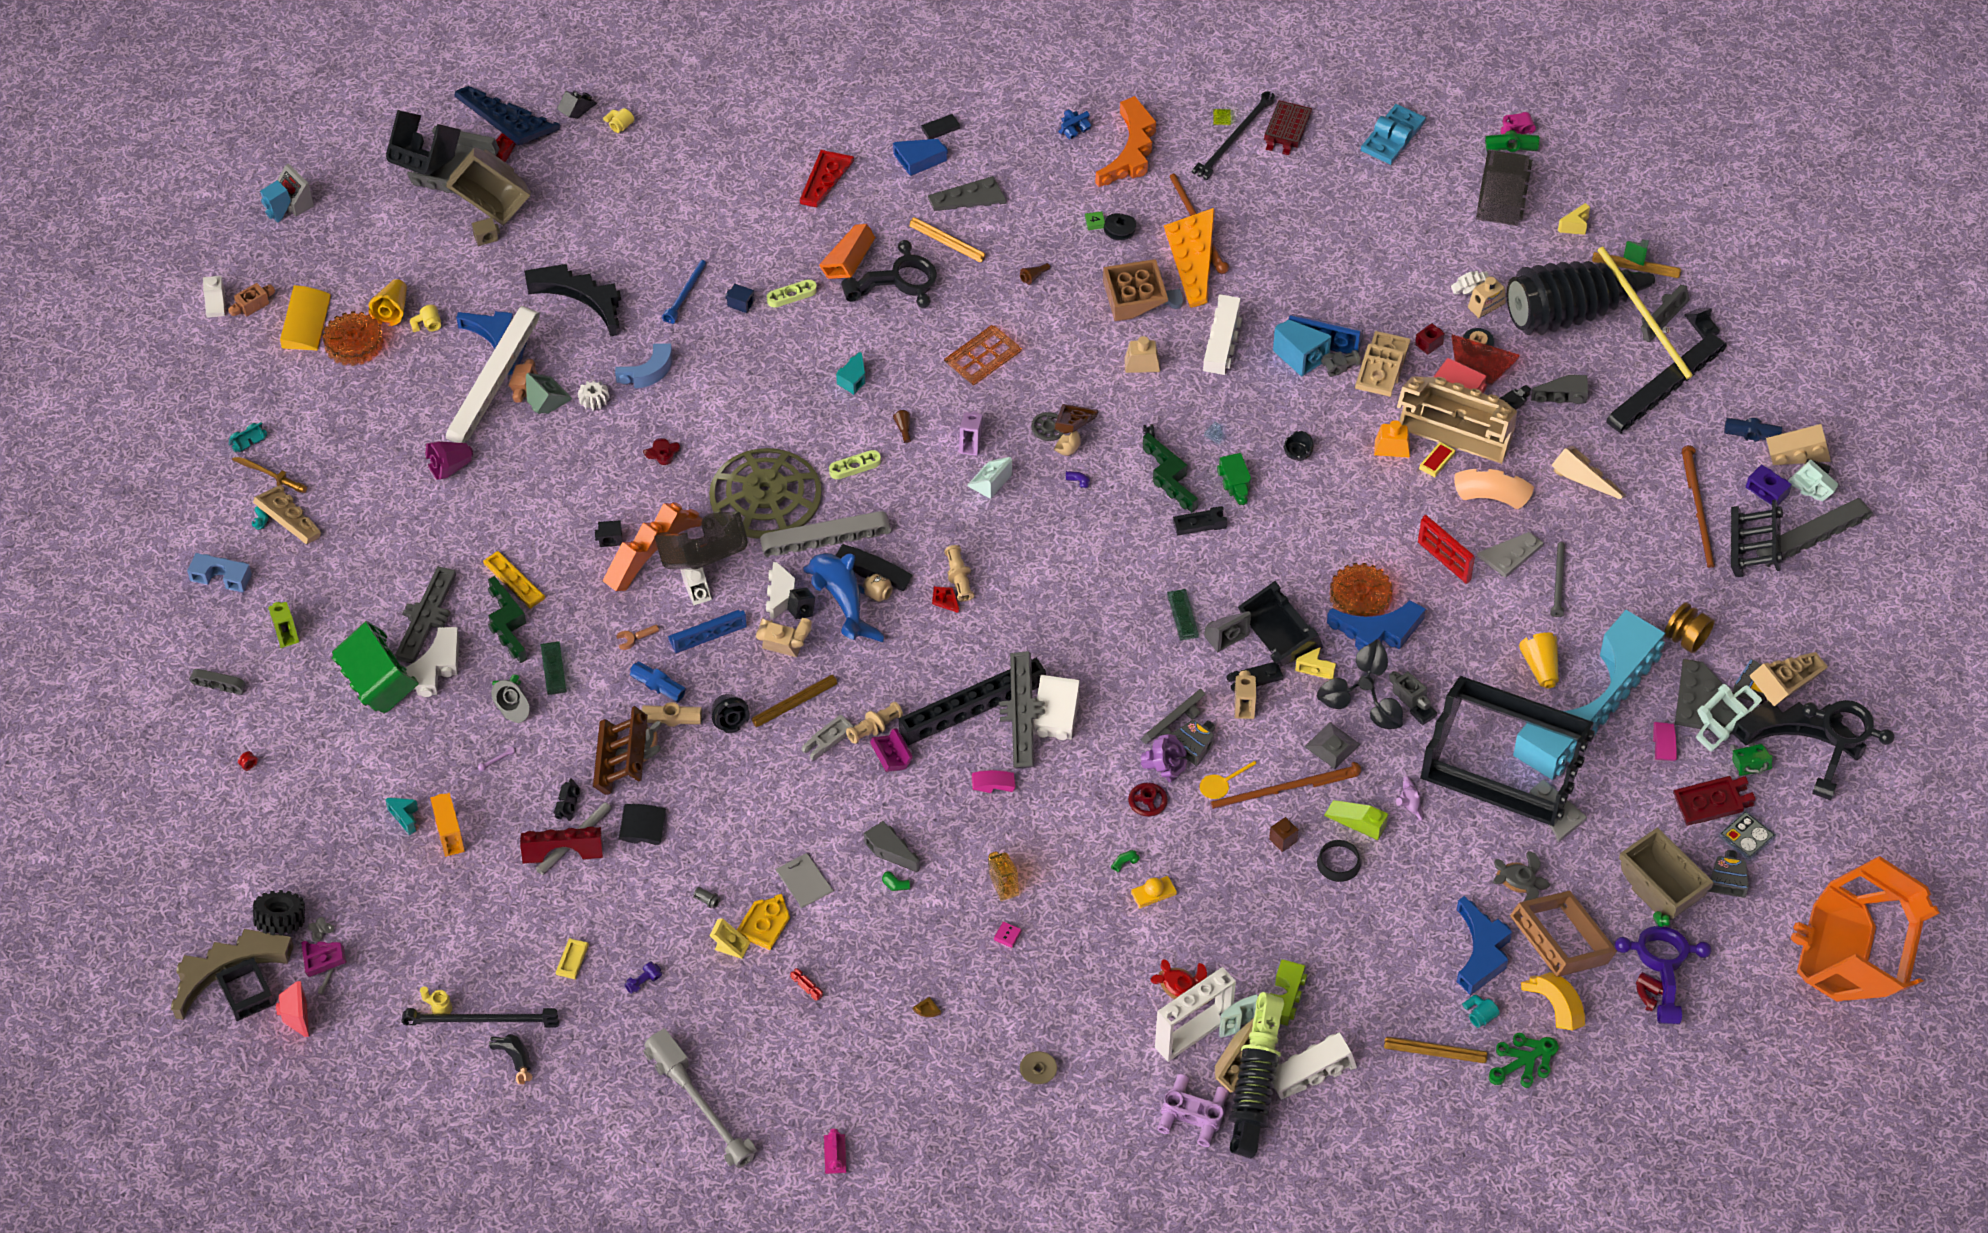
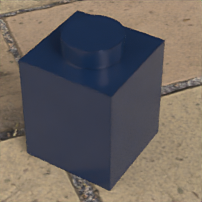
(740, 298)

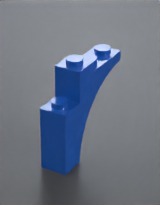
(490, 328)
(1391, 627)
(1488, 939)

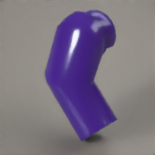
(1078, 476)

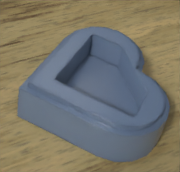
(1175, 298)

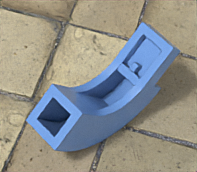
(651, 371)

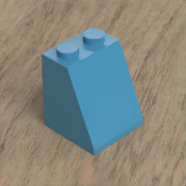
(1300, 346)

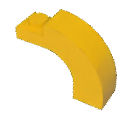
(1562, 995)

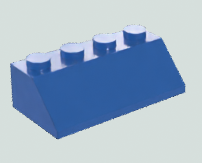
(1343, 337)

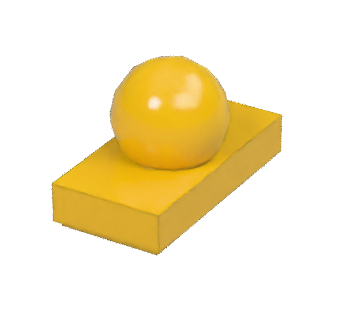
(1153, 891)

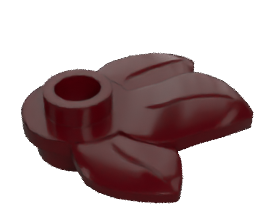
(662, 451)

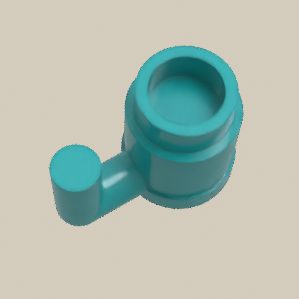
(1483, 1013)

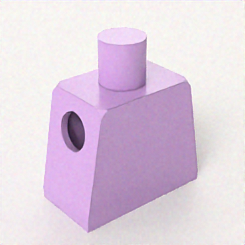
(970, 424)

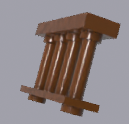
(606, 750)

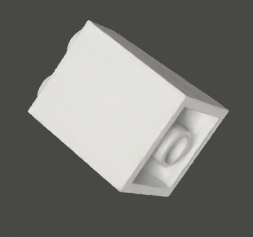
(1061, 707)

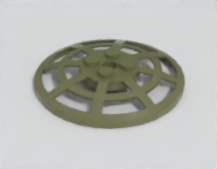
(770, 498)

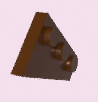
(1073, 417)

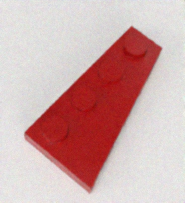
(824, 175)

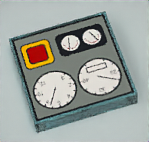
(1745, 835)

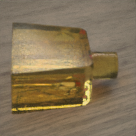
(1002, 866)

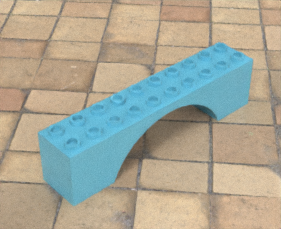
(1628, 653)

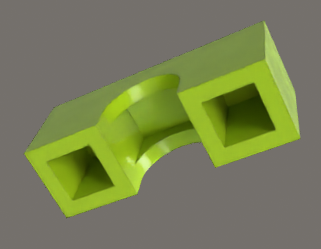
(1290, 977)

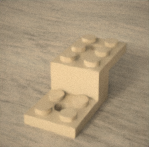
(1382, 363)

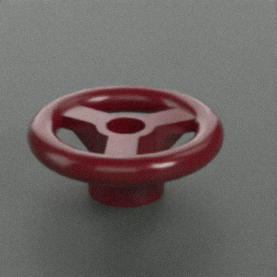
(1147, 796)

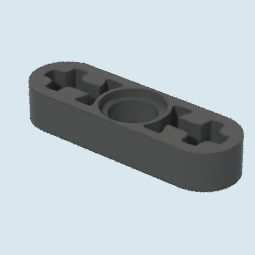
(216, 680)

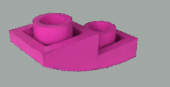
(1665, 741)
(992, 779)

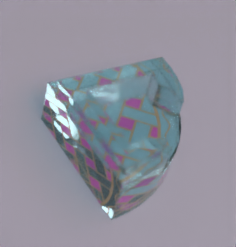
(1214, 433)

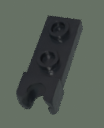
(1200, 521)

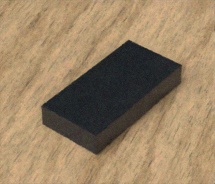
(940, 126)

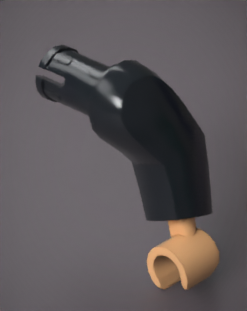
(518, 1053)

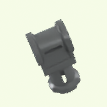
(1340, 362)

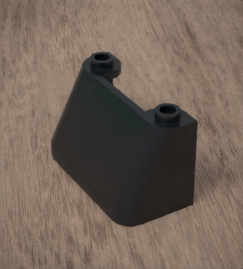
(1280, 625)

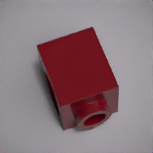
(1429, 338)

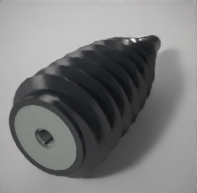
(1566, 294)

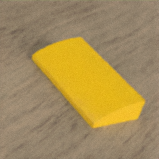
(305, 318)

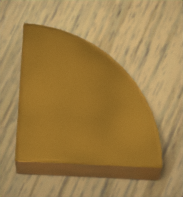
(927, 1008)

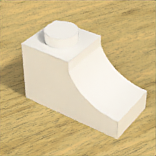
(214, 296)

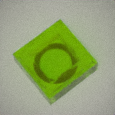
(1221, 116)

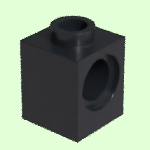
(609, 533)
(801, 603)

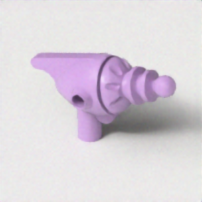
(1410, 798)

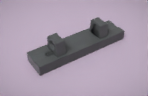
(1671, 306)
(1187, 707)

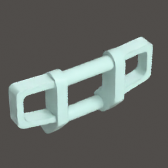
(1726, 694)

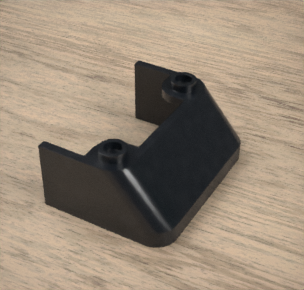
(406, 145)

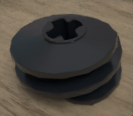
(1119, 226)

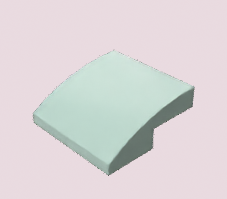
(1237, 1015)

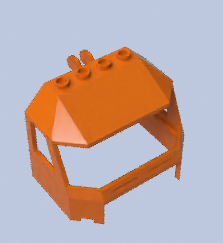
(1843, 932)

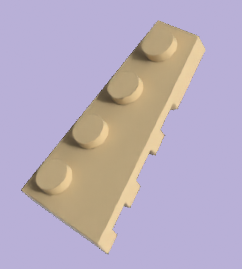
(284, 511)

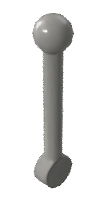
(322, 988)

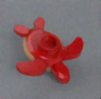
(1177, 980)

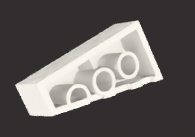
(1222, 335)
(1313, 1066)

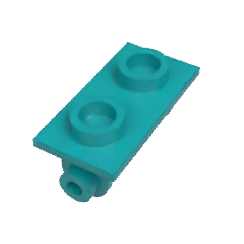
(253, 432)

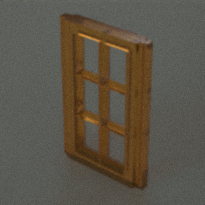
(987, 369)

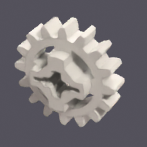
(1468, 282)

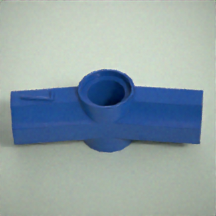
(657, 681)

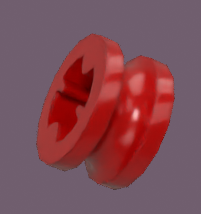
(247, 760)

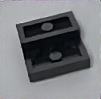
(642, 823)

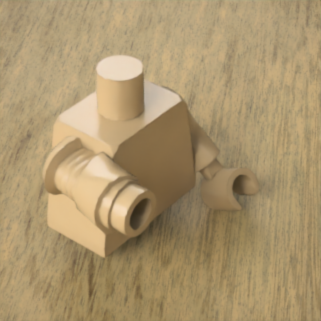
(783, 638)

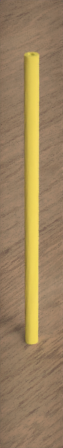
(1643, 310)

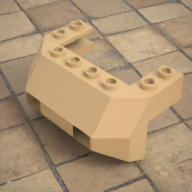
(1457, 416)

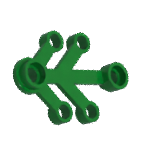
(1524, 1058)

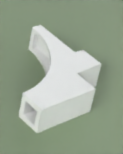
(437, 661)

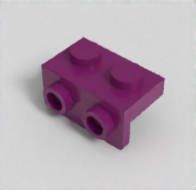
(892, 751)

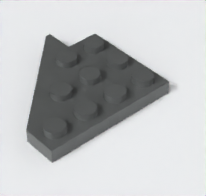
(1696, 689)

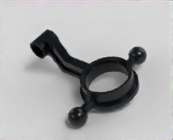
(855, 289)
(1825, 787)

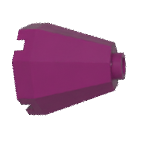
(447, 457)

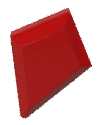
(945, 598)

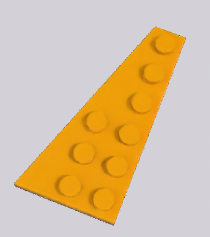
(1192, 251)

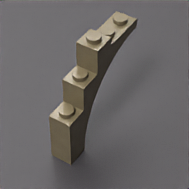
(199, 973)

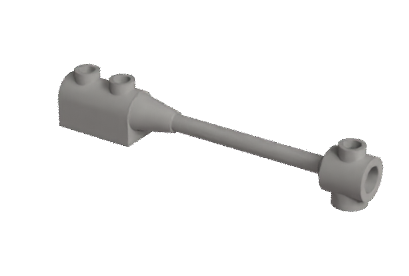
(673, 1063)

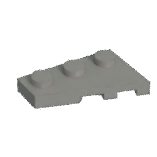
(1511, 553)
(1572, 816)

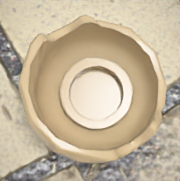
(1068, 444)

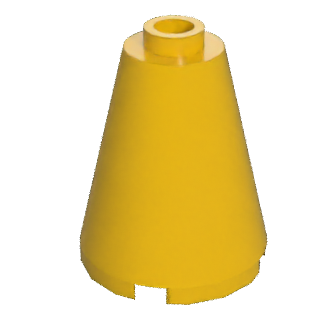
(389, 303)
(1542, 658)

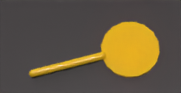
(1216, 786)

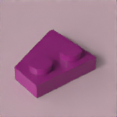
(322, 956)

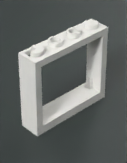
(1218, 986)

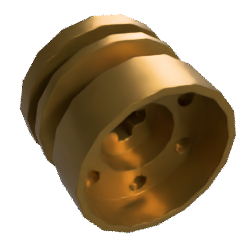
(1689, 627)

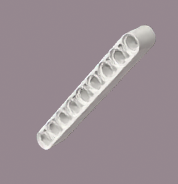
(493, 375)

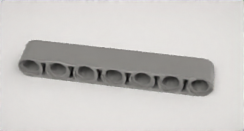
(825, 533)

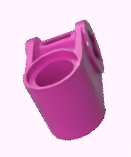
(1521, 123)

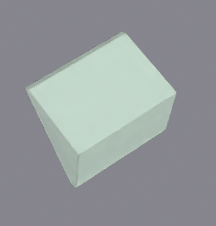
(992, 477)

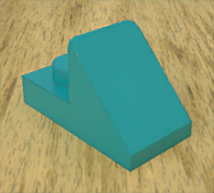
(402, 811)

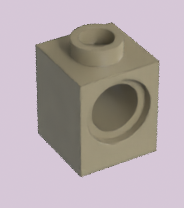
(485, 231)

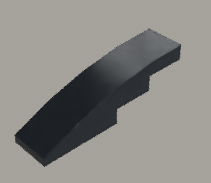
(869, 564)

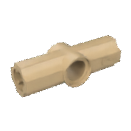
(672, 714)

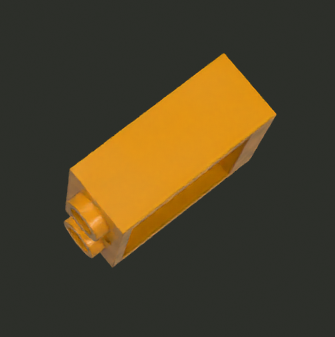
(447, 824)

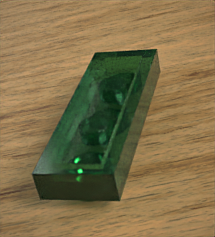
(1182, 614)
(553, 668)

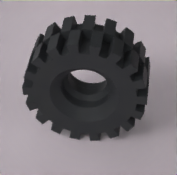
(278, 912)

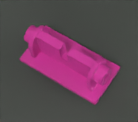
(835, 1152)

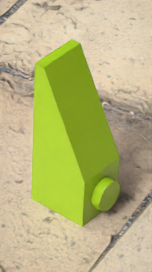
(1359, 817)

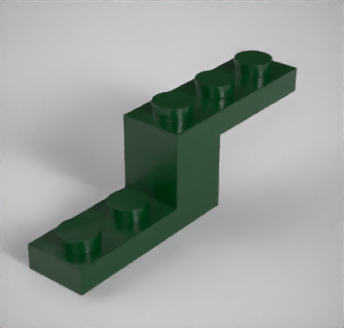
(1169, 473)
(506, 620)

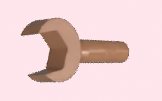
(638, 635)

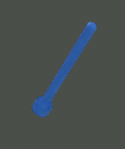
(671, 313)

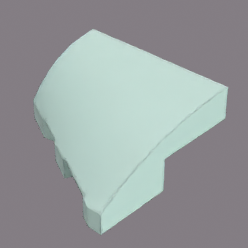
(1813, 481)

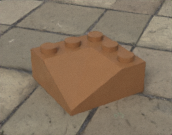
(1133, 288)

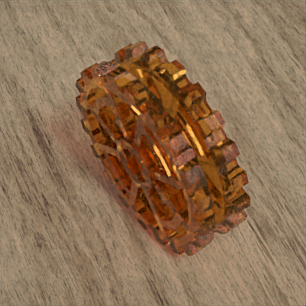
(352, 338)
(1361, 590)

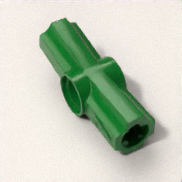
(1521, 142)

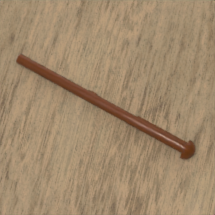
(1220, 266)
(1687, 454)
(1317, 780)

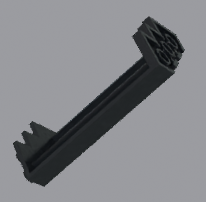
(1492, 791)

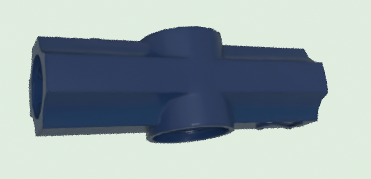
(1751, 429)

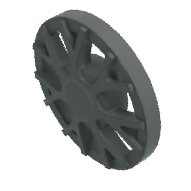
(1047, 427)

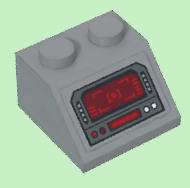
(297, 189)

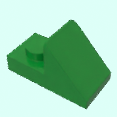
(1636, 251)

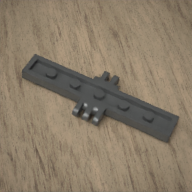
(425, 615)
(1021, 710)

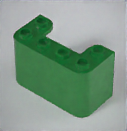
(373, 668)

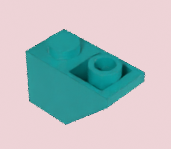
(852, 375)

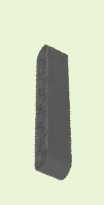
(1821, 528)

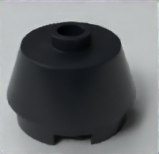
(729, 713)

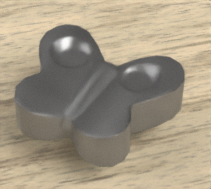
(319, 928)

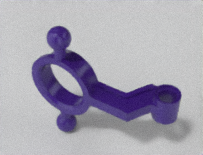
(1666, 1012)

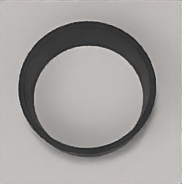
(1338, 876)

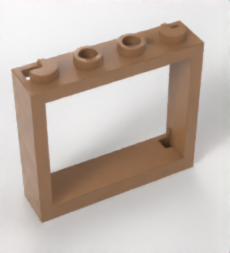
(1548, 947)

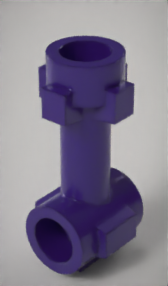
(651, 971)

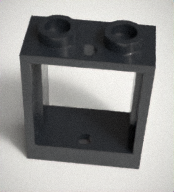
(252, 1004)

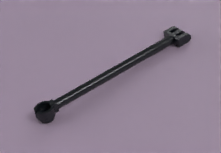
(1206, 168)
(548, 1016)

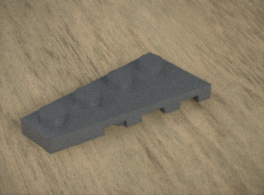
(968, 195)

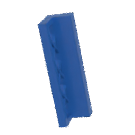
(708, 631)

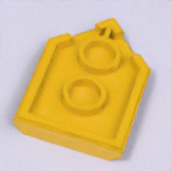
(765, 921)

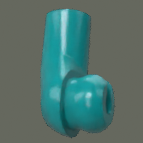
(262, 519)

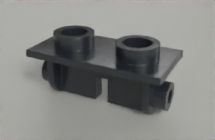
(569, 794)

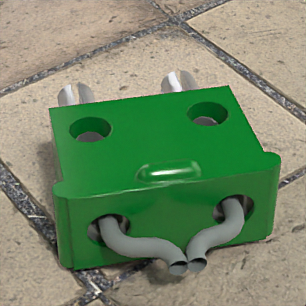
(1751, 759)

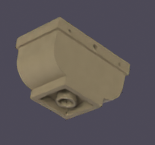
(489, 185)
(1663, 874)

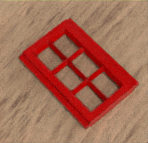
(1427, 523)

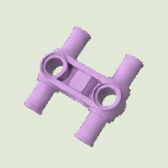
(1193, 1110)

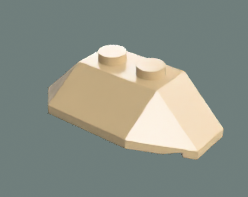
(1228, 1065)

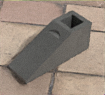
(1564, 389)
(886, 845)

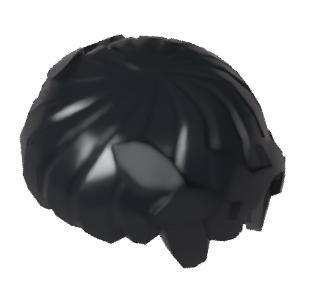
(1299, 446)

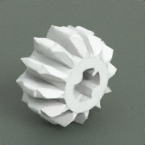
(593, 395)

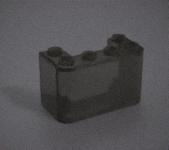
(1504, 187)
(722, 538)

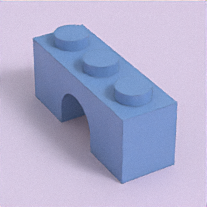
(205, 567)

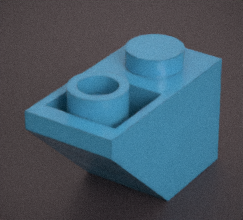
(275, 200)

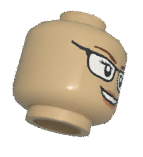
(877, 587)

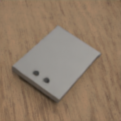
(804, 880)

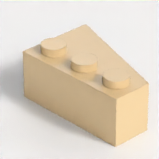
(1798, 446)

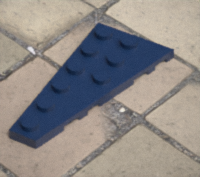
(509, 119)

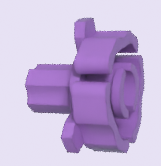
(1164, 757)

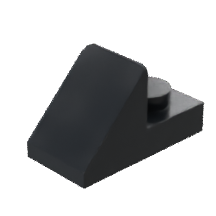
(1702, 322)

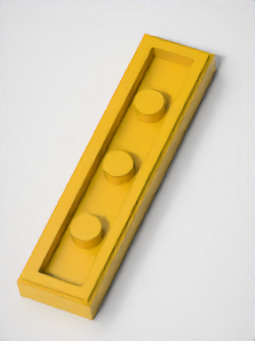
(514, 579)

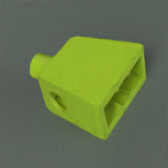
(281, 615)

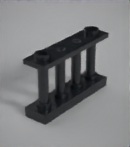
(1739, 533)

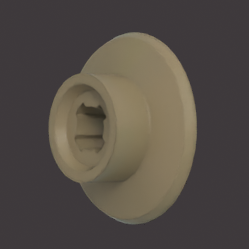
(1040, 1060)

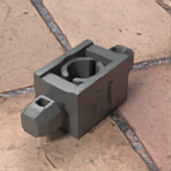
(1410, 690)

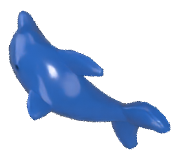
(840, 580)

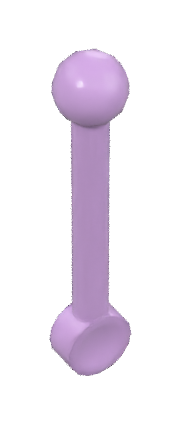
(482, 766)

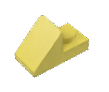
(1575, 221)
(1310, 664)
(729, 939)

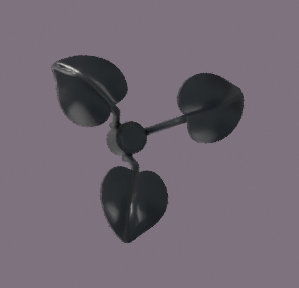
(1373, 661)

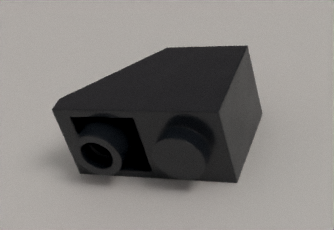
(575, 104)

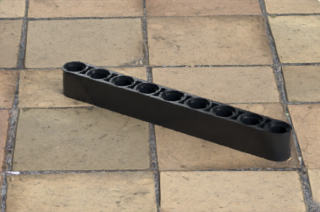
(1664, 383)

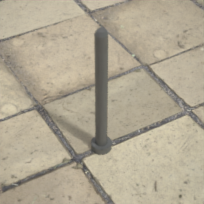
(1557, 610)

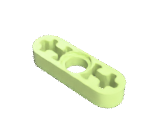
(791, 288)
(854, 459)

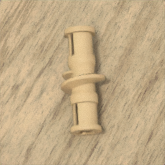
(958, 573)
(874, 722)

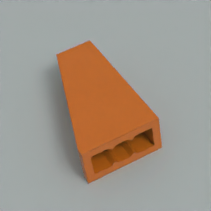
(848, 253)

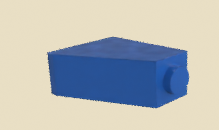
(920, 154)

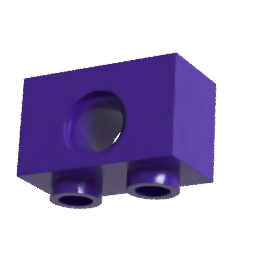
(1768, 485)

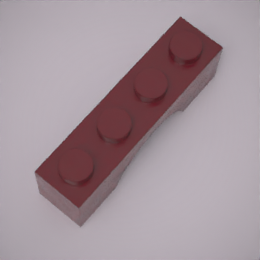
(585, 841)

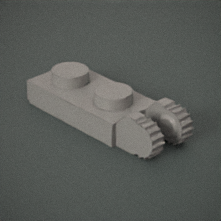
(827, 737)

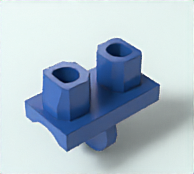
(1072, 121)

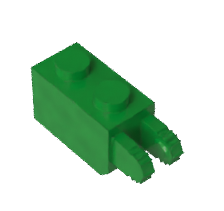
(1235, 477)

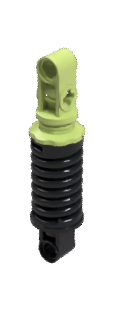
(1256, 1077)

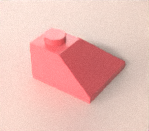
(293, 1008)

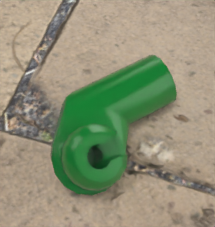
(1123, 858)
(893, 883)
(1661, 920)

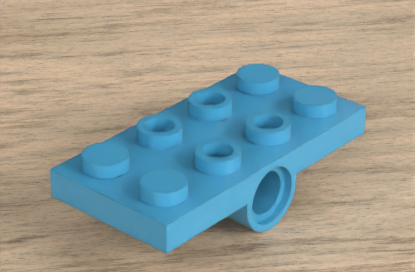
(1392, 133)

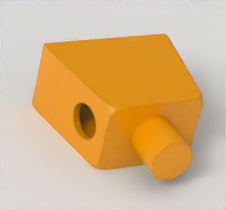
(1392, 440)

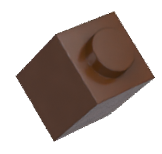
(1283, 834)

